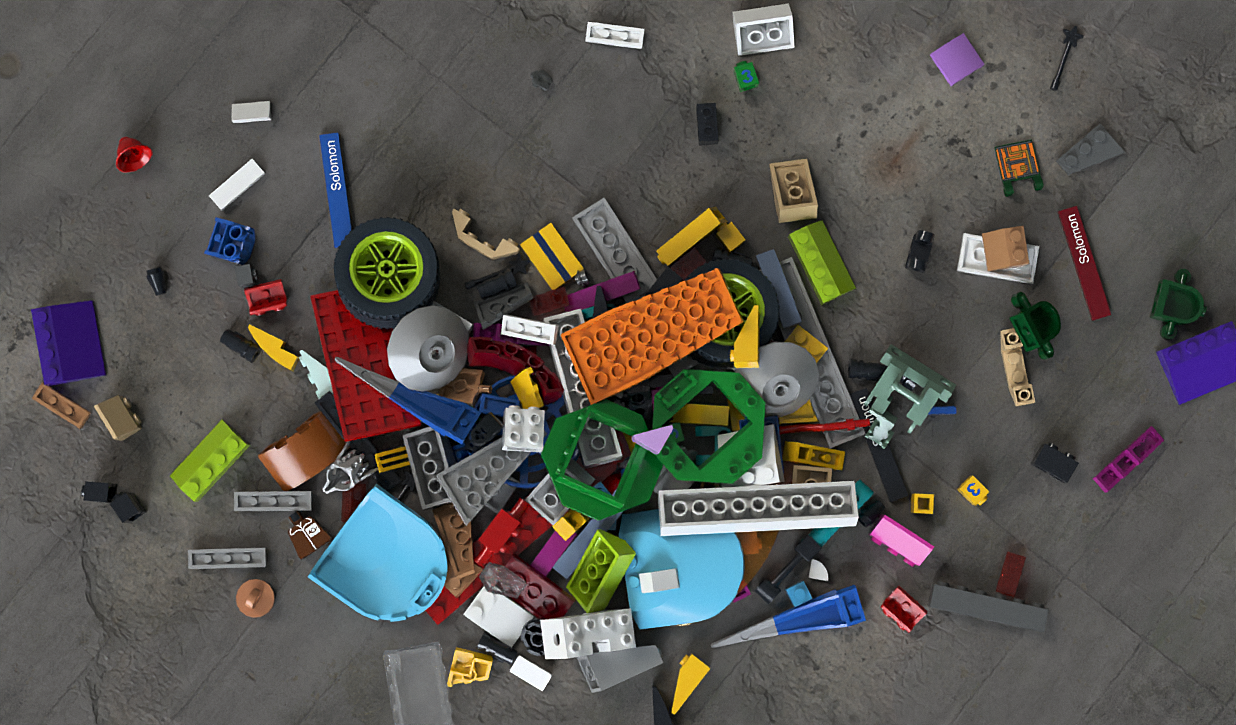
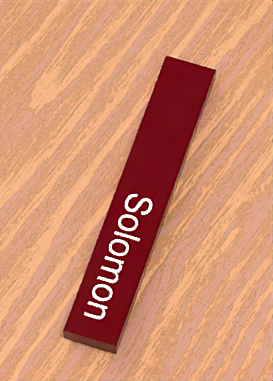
(1084, 263)

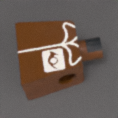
(307, 534)

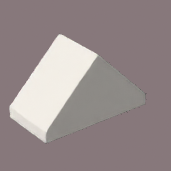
(659, 580)

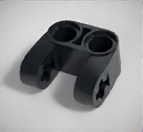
(919, 251)
(485, 432)

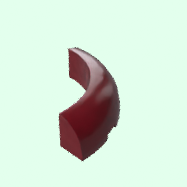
(514, 359)

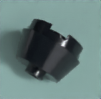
(532, 637)

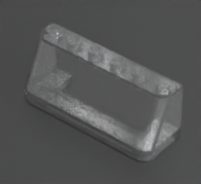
(418, 685)

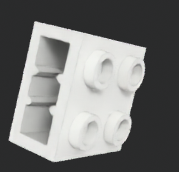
(523, 429)

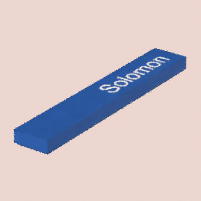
(336, 186)

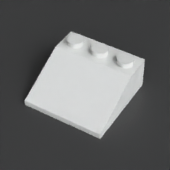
(767, 469)

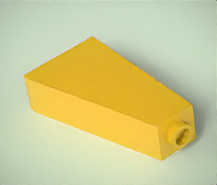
(690, 236)

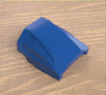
(231, 241)

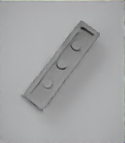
(273, 501)
(227, 558)

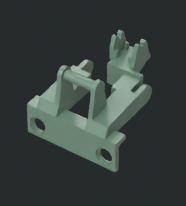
(905, 365)

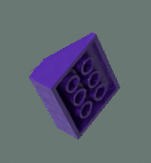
(68, 342)
(1201, 362)

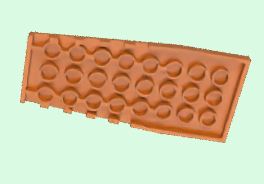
(650, 334)

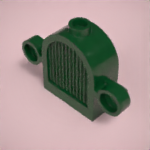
(1177, 303)
(1035, 324)

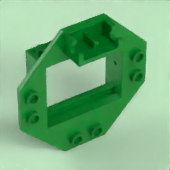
(738, 452)
(637, 479)

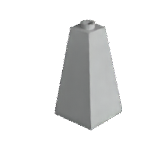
(610, 668)

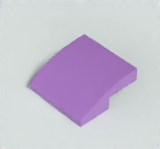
(957, 59)

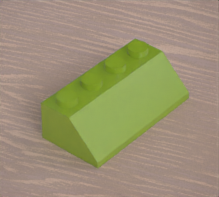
(821, 262)
(209, 461)
(600, 571)

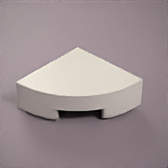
(818, 571)

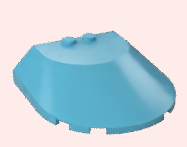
(384, 560)
(706, 566)

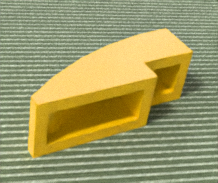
(274, 348)
(702, 415)
(570, 523)

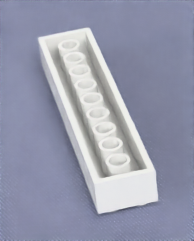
(757, 508)

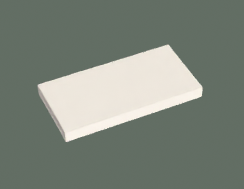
(973, 261)

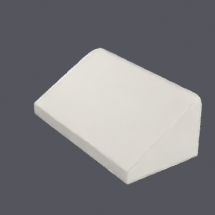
(251, 112)
(531, 672)

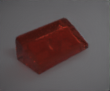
(351, 500)

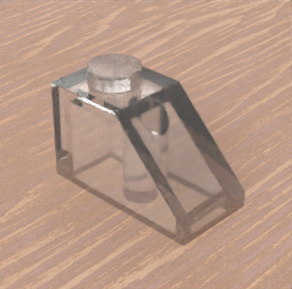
(501, 580)

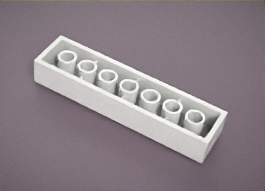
(597, 442)

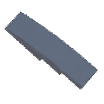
(772, 269)

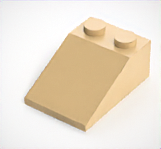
(793, 191)

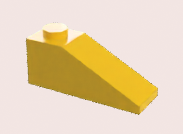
(747, 343)
(813, 455)
(689, 677)

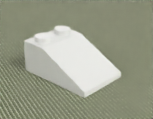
(498, 616)

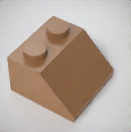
(1005, 248)

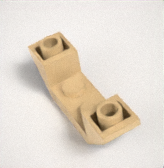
(505, 248)
(1015, 368)

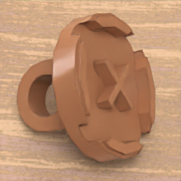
(255, 598)

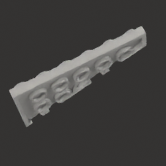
(479, 477)

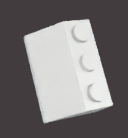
(763, 29)

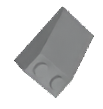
(545, 498)

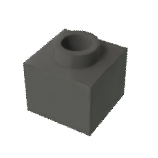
(246, 275)

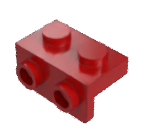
(266, 297)
(903, 609)

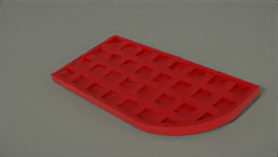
(360, 407)

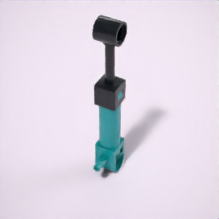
(808, 548)

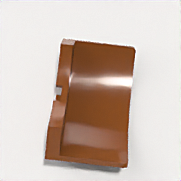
(304, 453)

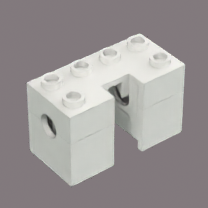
(588, 633)

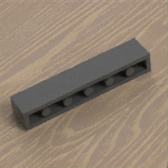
(987, 607)

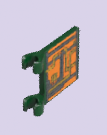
(1017, 163)

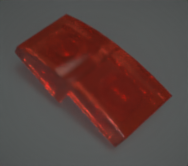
(549, 301)
(1010, 574)

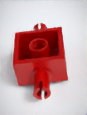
(500, 531)

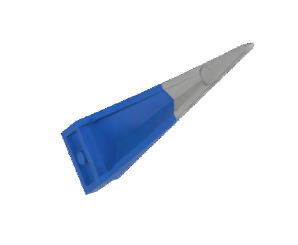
(438, 412)
(827, 611)

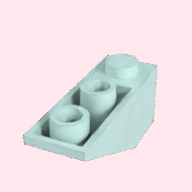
(317, 375)

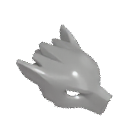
(346, 469)

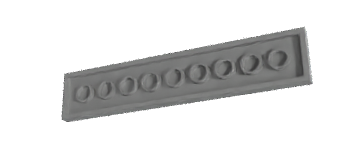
(619, 256)
(831, 398)

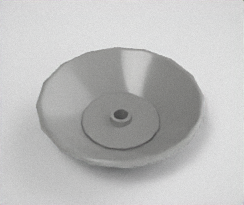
(413, 344)
(783, 366)

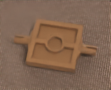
(466, 387)

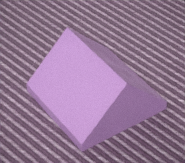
(653, 439)

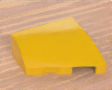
(527, 390)
(469, 667)

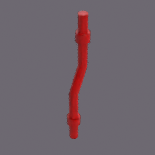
(849, 424)

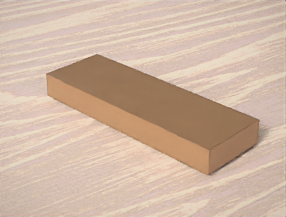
(61, 405)

